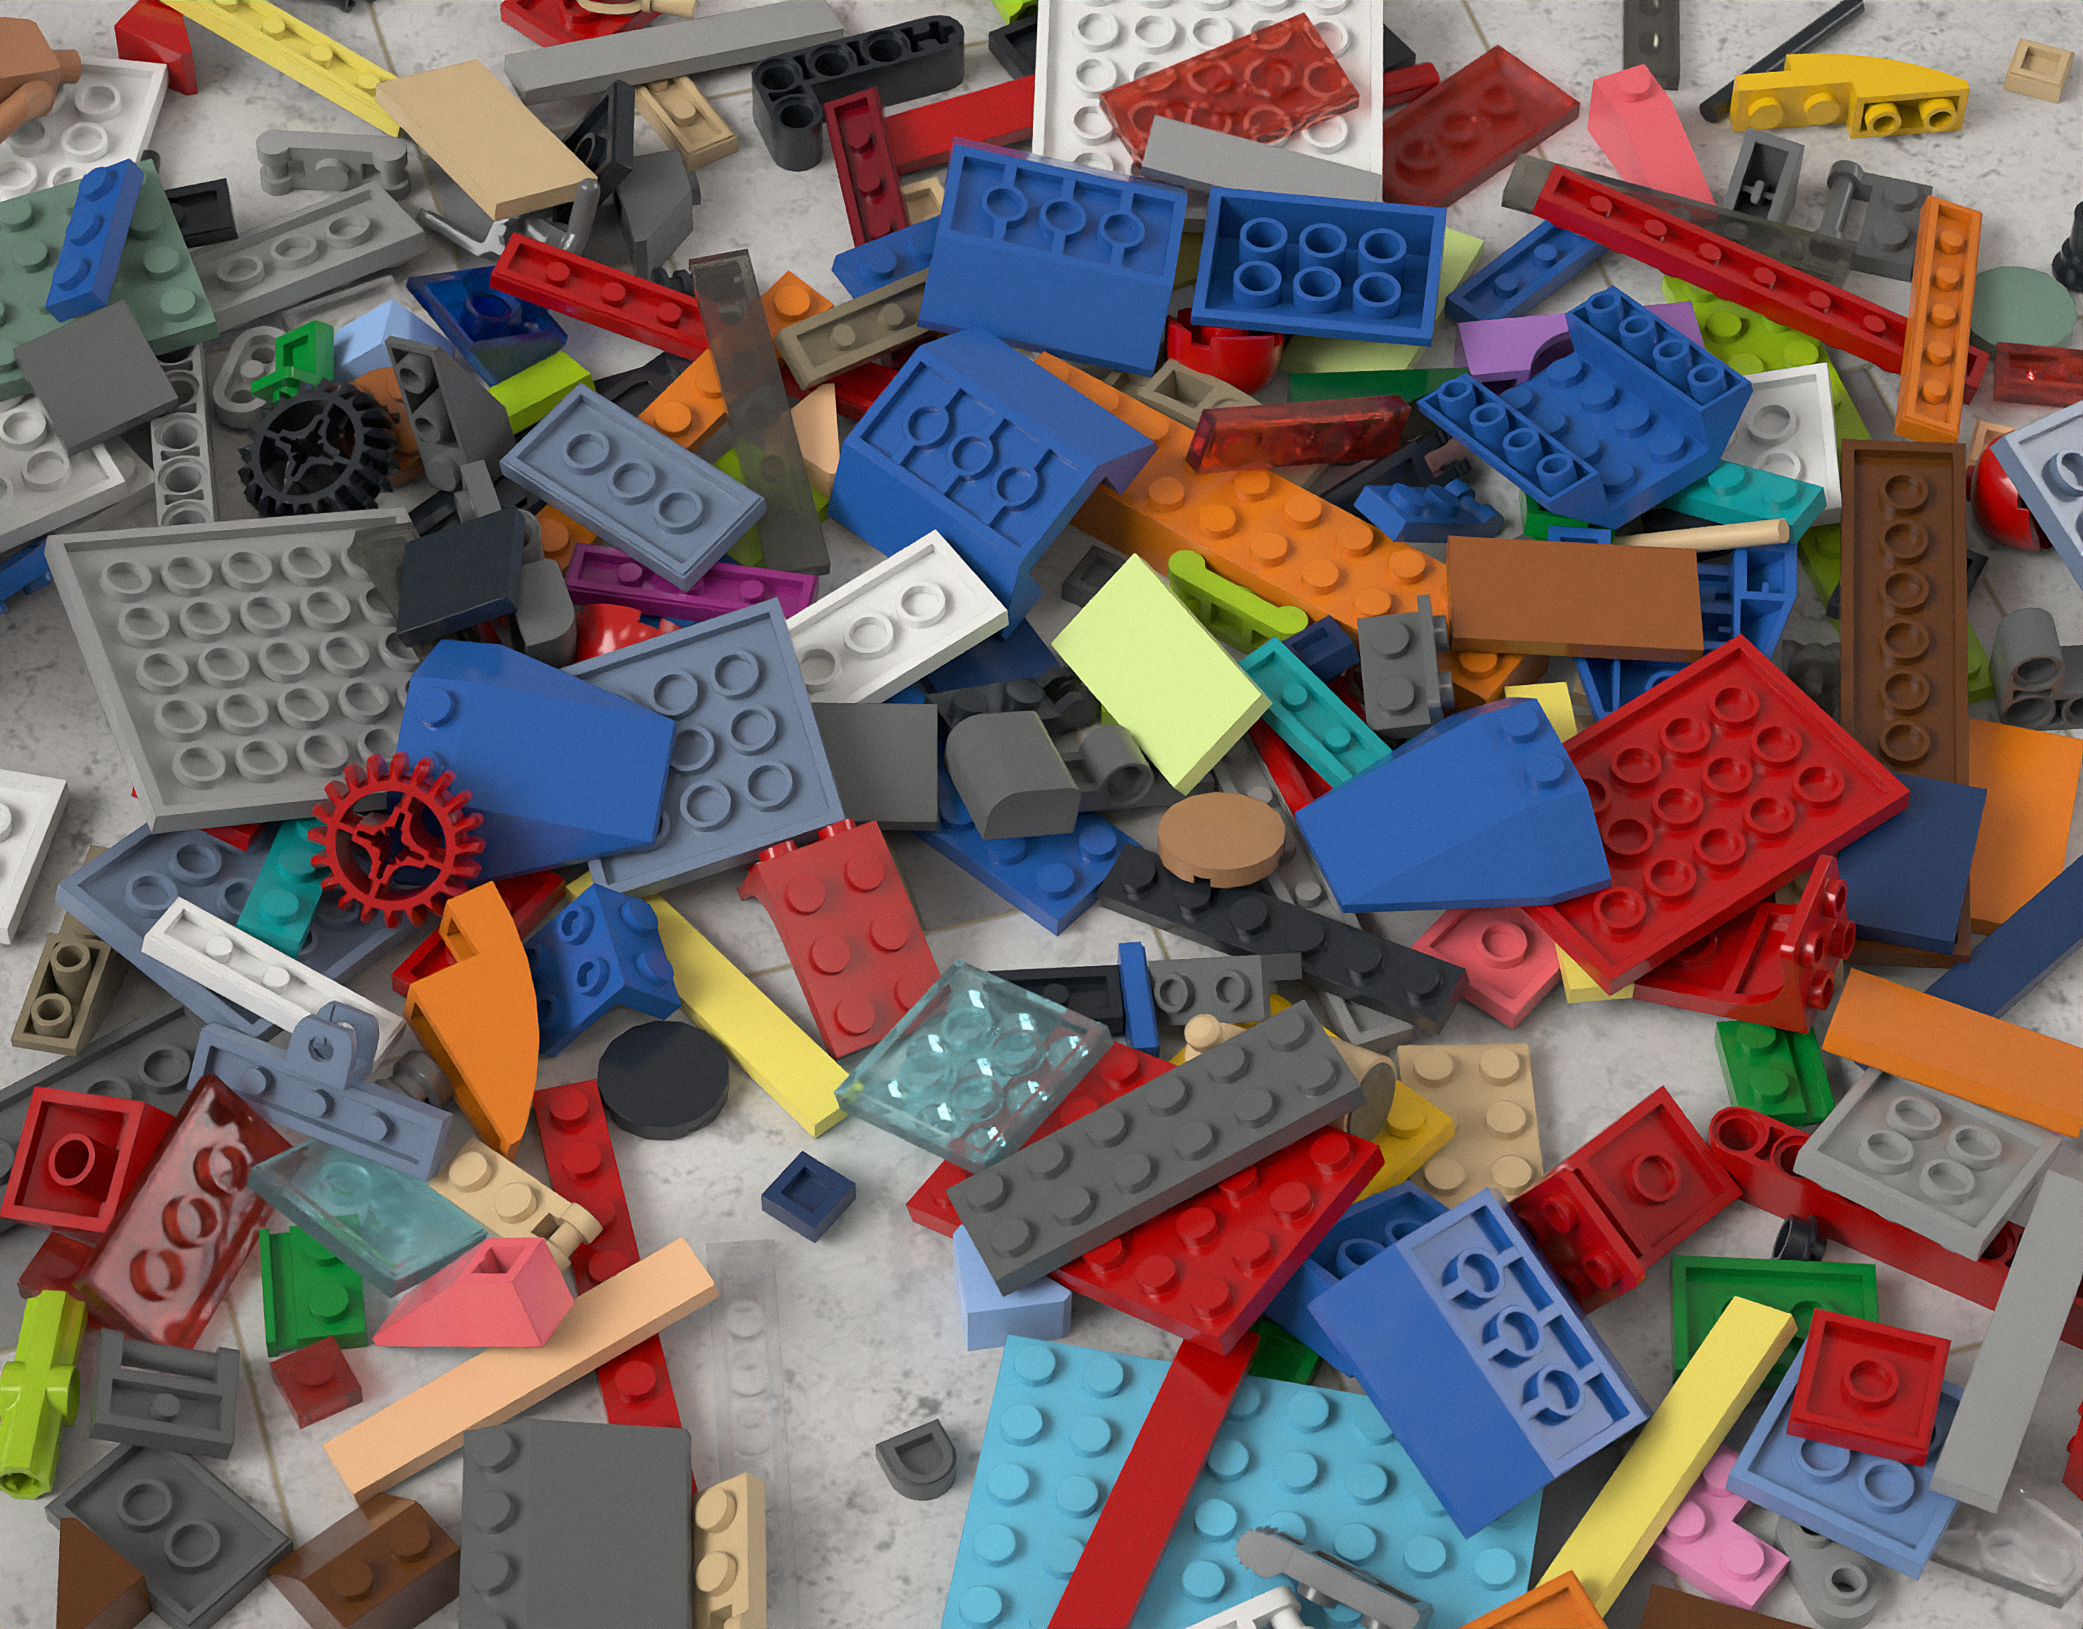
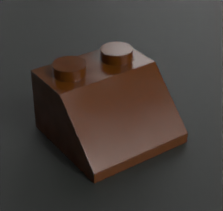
(372, 1569)

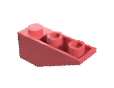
(488, 1297)

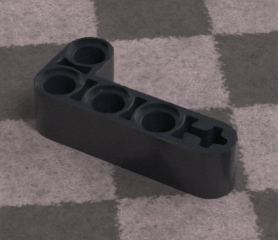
(899, 60)

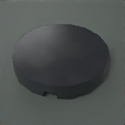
(663, 1079)

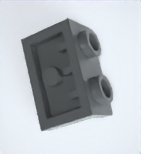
(1402, 671)
(1225, 987)

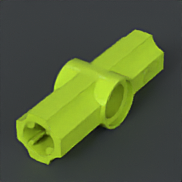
(40, 1393)

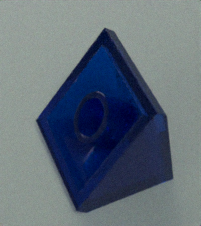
(487, 326)

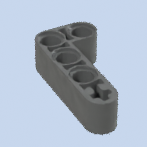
(2033, 676)

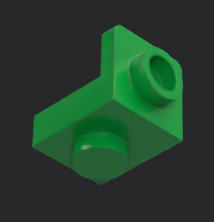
(299, 356)

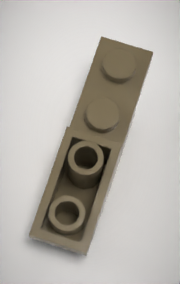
(1184, 395)
(70, 988)

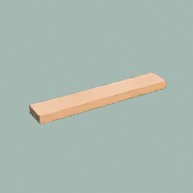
(511, 1379)

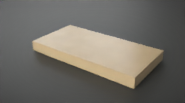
(484, 139)

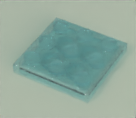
(973, 1068)

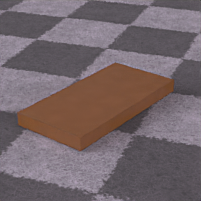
(1573, 599)

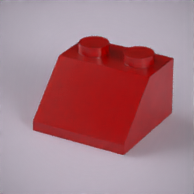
(79, 1160)

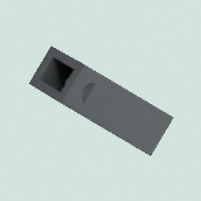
(449, 413)

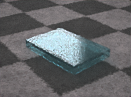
(366, 1213)

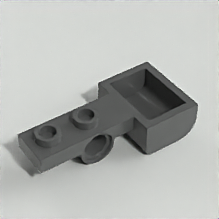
(545, 614)
(1026, 788)

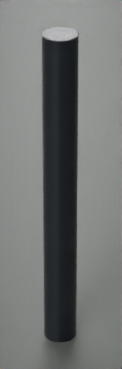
(1800, 43)

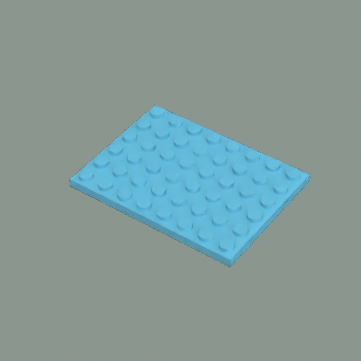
(1284, 1459)

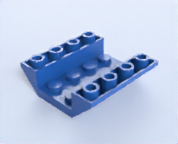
(1054, 256)
(1608, 424)
(983, 455)
(1479, 1360)

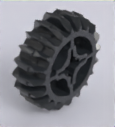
(316, 439)

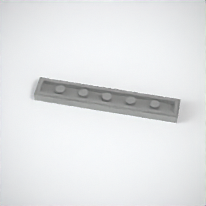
(670, 50)
(2016, 1350)

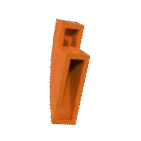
(482, 1018)

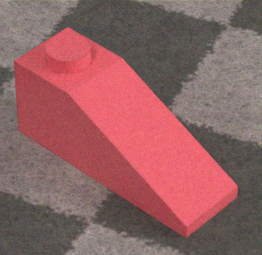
(1643, 134)

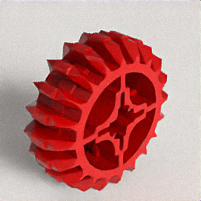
(372, 833)

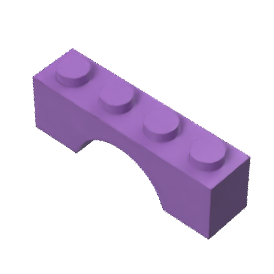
(1515, 349)

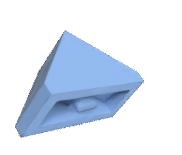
(362, 346)
(1034, 1311)

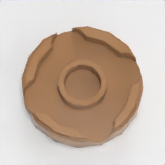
(1221, 839)

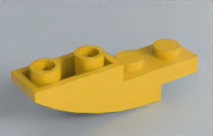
(1862, 91)

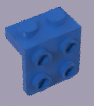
(595, 957)

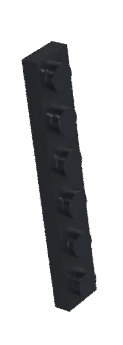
(1253, 923)

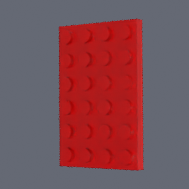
(1709, 806)
(1217, 1255)

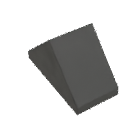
(1765, 176)

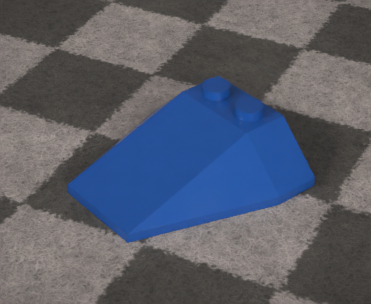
(1739, 598)
(546, 755)
(1461, 820)

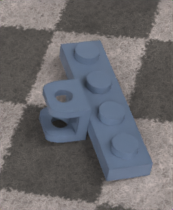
(322, 1089)

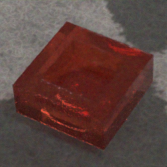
(316, 1382)

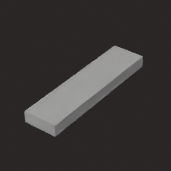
(1210, 158)

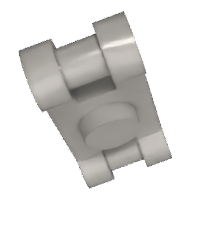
(331, 162)

